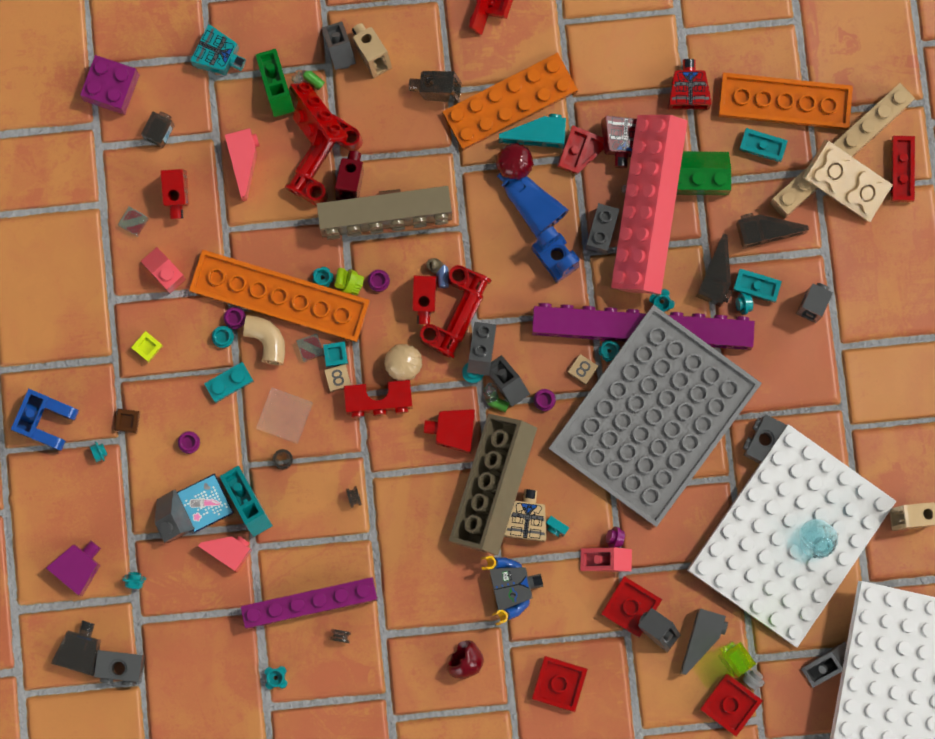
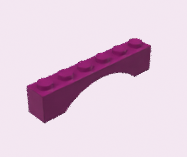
(309, 603)

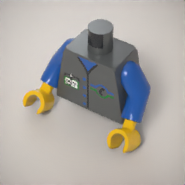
(511, 586)

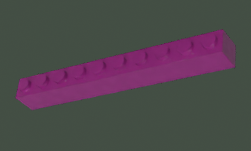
(619, 326)

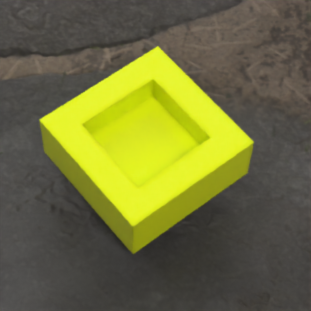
(147, 346)

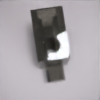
(437, 86)
(78, 650)

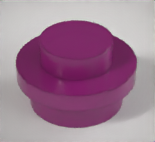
(378, 280)
(234, 318)
(544, 400)
(189, 442)
(615, 537)

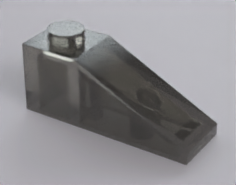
(764, 229)
(717, 278)

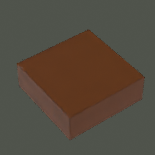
(127, 421)

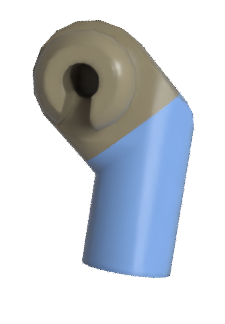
(440, 270)

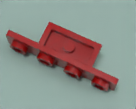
(487, 8)
(314, 116)

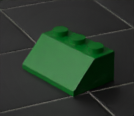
(704, 173)

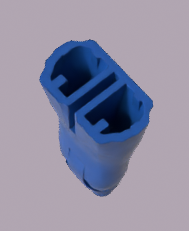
(533, 203)

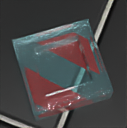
(133, 221)
(310, 347)

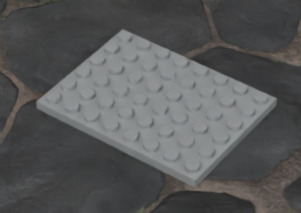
(655, 415)

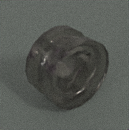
(289, 457)
(353, 496)
(340, 636)

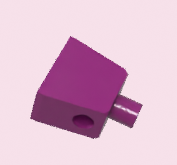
(76, 567)

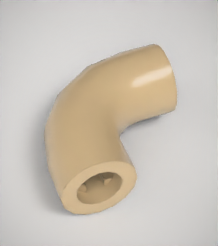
(269, 335)

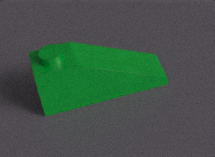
(275, 82)

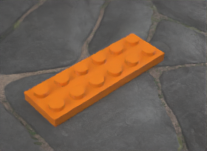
(510, 101)
(785, 101)

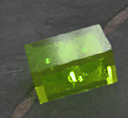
(736, 659)

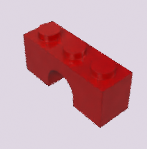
(398, 399)

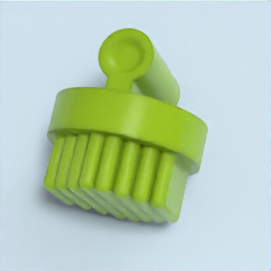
(348, 281)

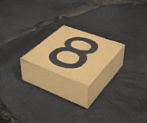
(583, 369)
(337, 377)

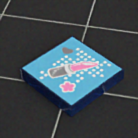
(205, 502)

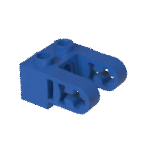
(552, 241)
(30, 415)

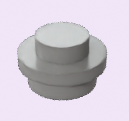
(753, 679)

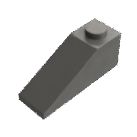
(705, 633)

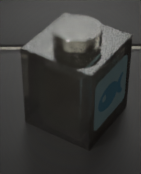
(158, 128)

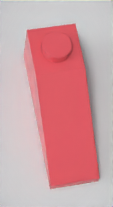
(243, 156)

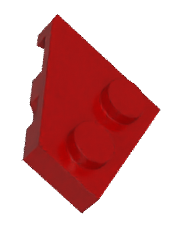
(579, 150)

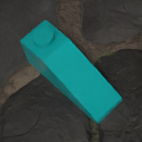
(540, 132)
(246, 501)

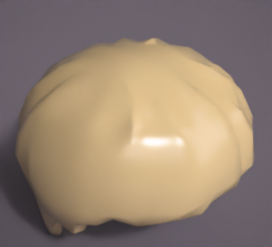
(403, 362)

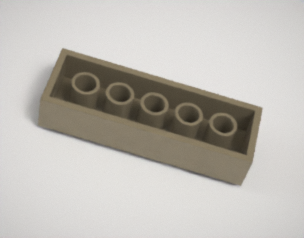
(384, 212)
(493, 484)

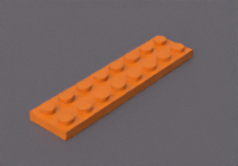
(279, 296)

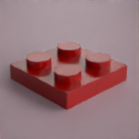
(629, 604)
(559, 683)
(731, 704)

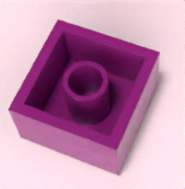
(109, 84)

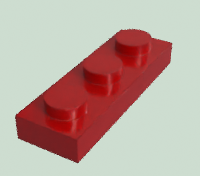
(903, 169)

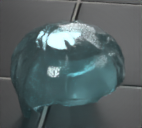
(818, 538)

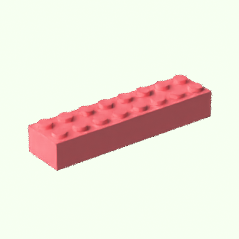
(649, 204)

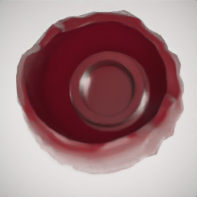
(514, 161)
(465, 661)

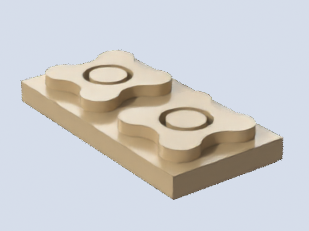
(847, 180)

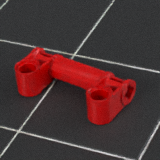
(303, 183)
(463, 315)

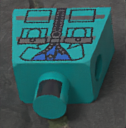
(217, 53)

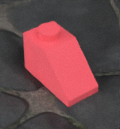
(163, 270)
(228, 550)
(606, 559)

